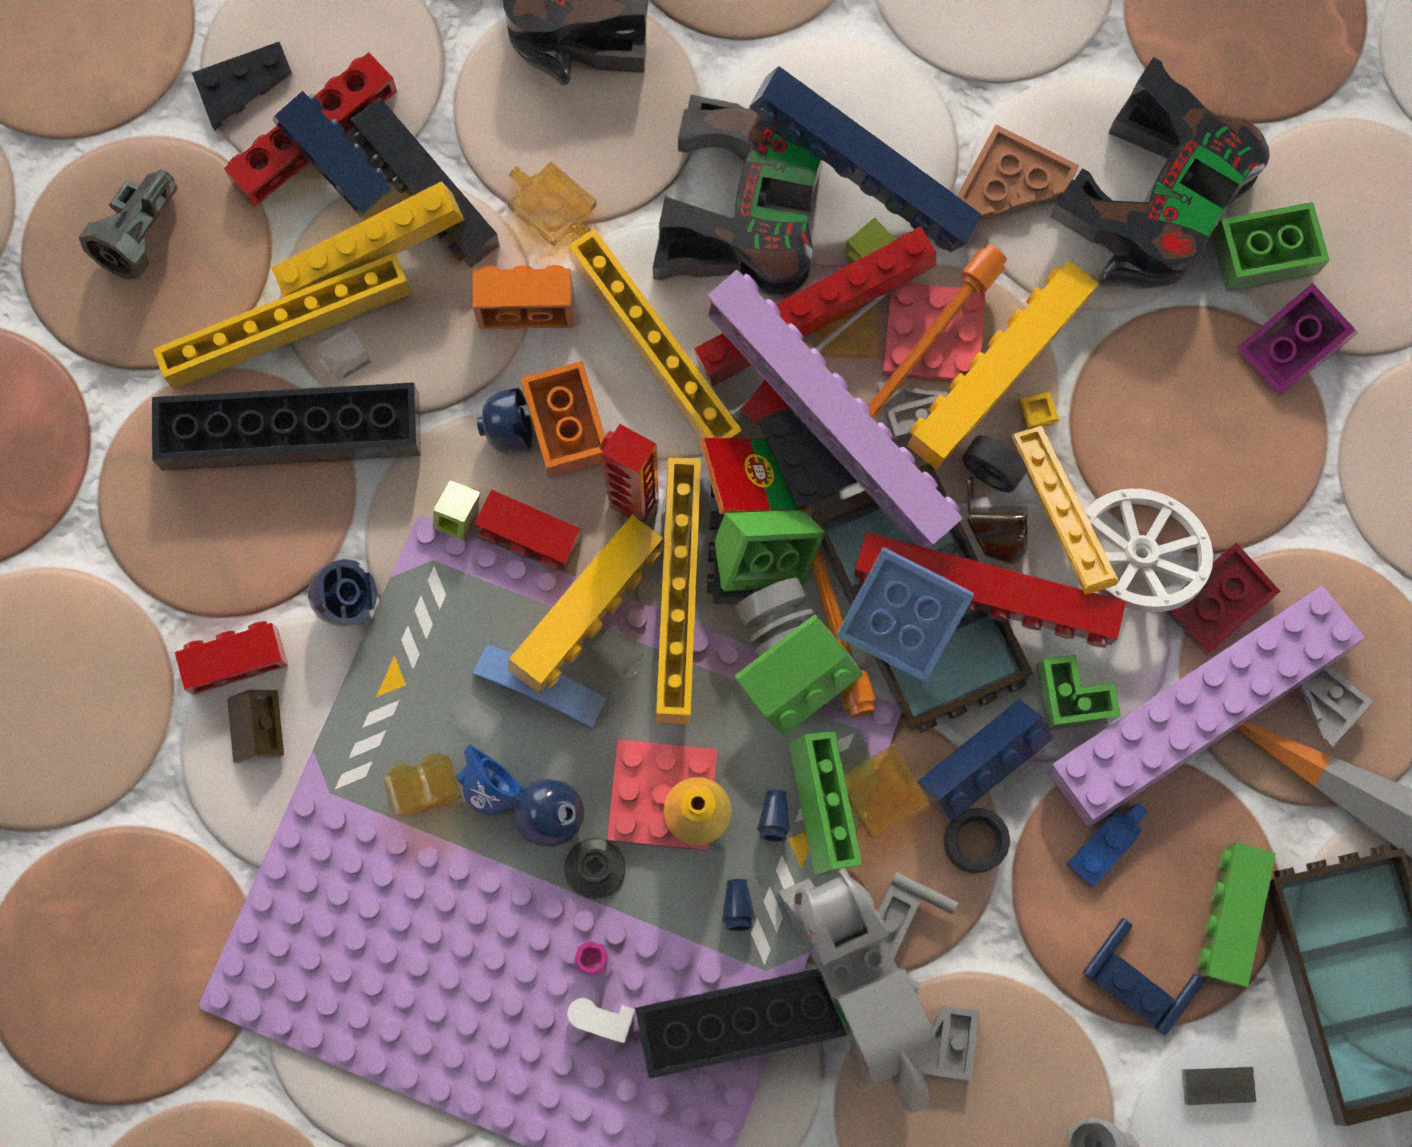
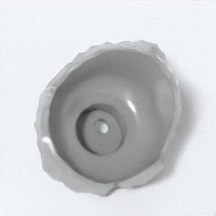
(1092, 1129)

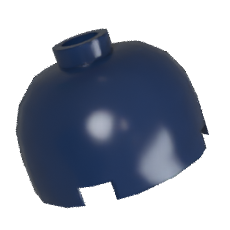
(505, 422)
(342, 593)
(549, 812)

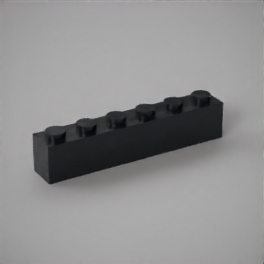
(415, 171)

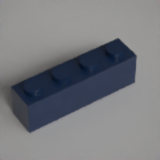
(332, 153)
(985, 760)

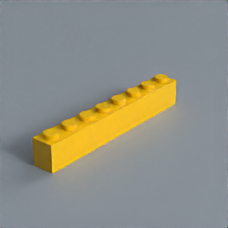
(282, 321)
(651, 338)
(1001, 365)
(678, 591)

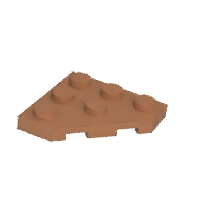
(1014, 175)

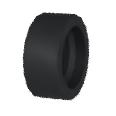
(994, 463)
(1002, 839)

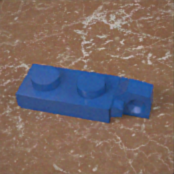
(1107, 845)

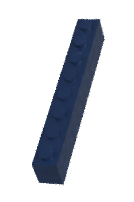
(864, 159)

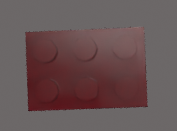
(1226, 601)

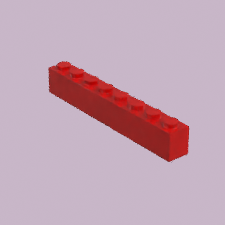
(831, 298)
(1011, 593)

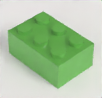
(1270, 246)

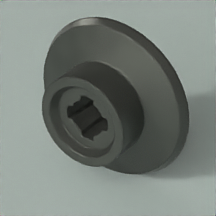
(605, 880)

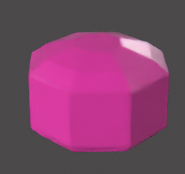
(591, 958)

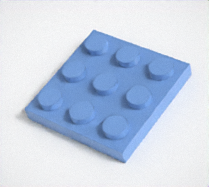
(904, 614)

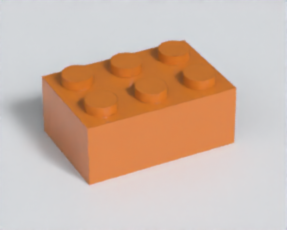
(523, 297)
(564, 418)

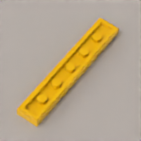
(1064, 511)

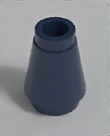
(774, 818)
(738, 907)

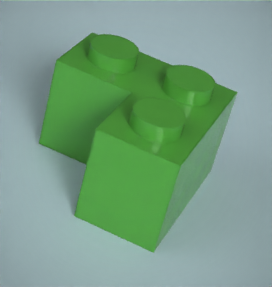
(1067, 702)

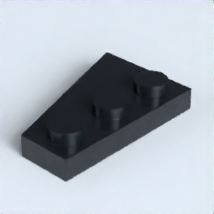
(238, 80)
(802, 459)

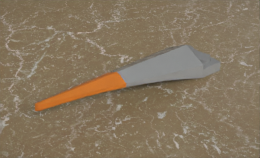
(1367, 797)

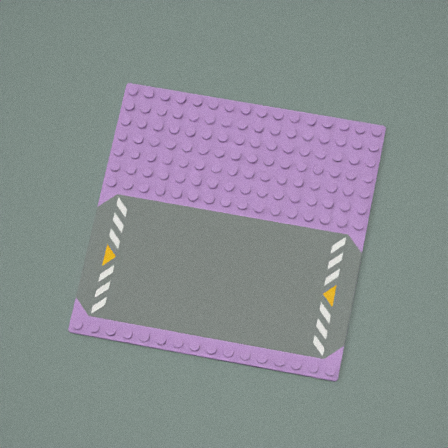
(449, 941)

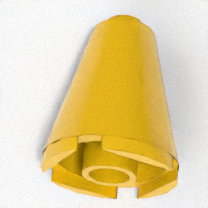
(693, 825)

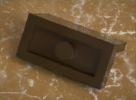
(255, 725)

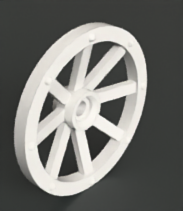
(1143, 553)

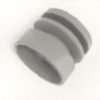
(774, 611)

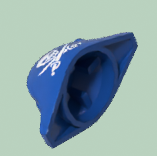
(487, 783)

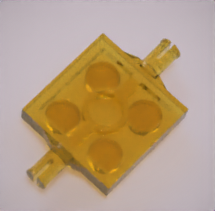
(551, 203)

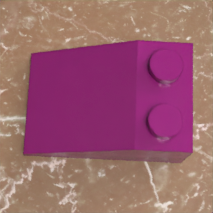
(1297, 339)

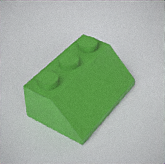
(765, 548)
(799, 675)

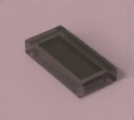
(1218, 1085)

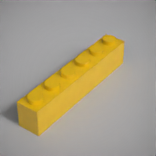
(371, 239)
(585, 604)

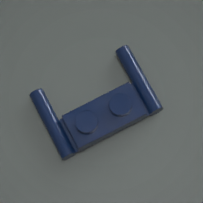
(1134, 988)

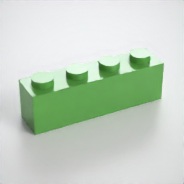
(824, 803)
(1236, 914)

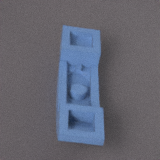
(565, 696)

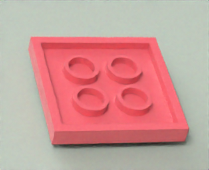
(911, 314)
(641, 784)

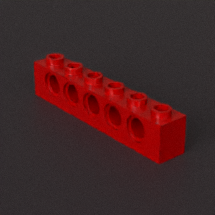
(284, 164)
(630, 472)

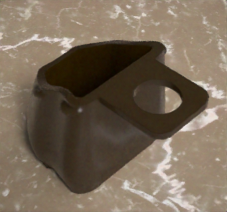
(998, 530)

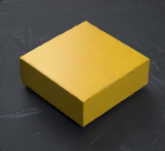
(1038, 410)

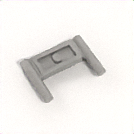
(900, 907)

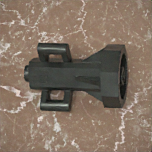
(120, 239)

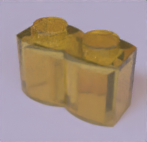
(422, 785)

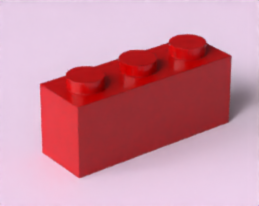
(527, 531)
(230, 657)

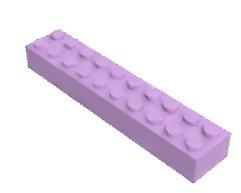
(831, 411)
(1205, 706)

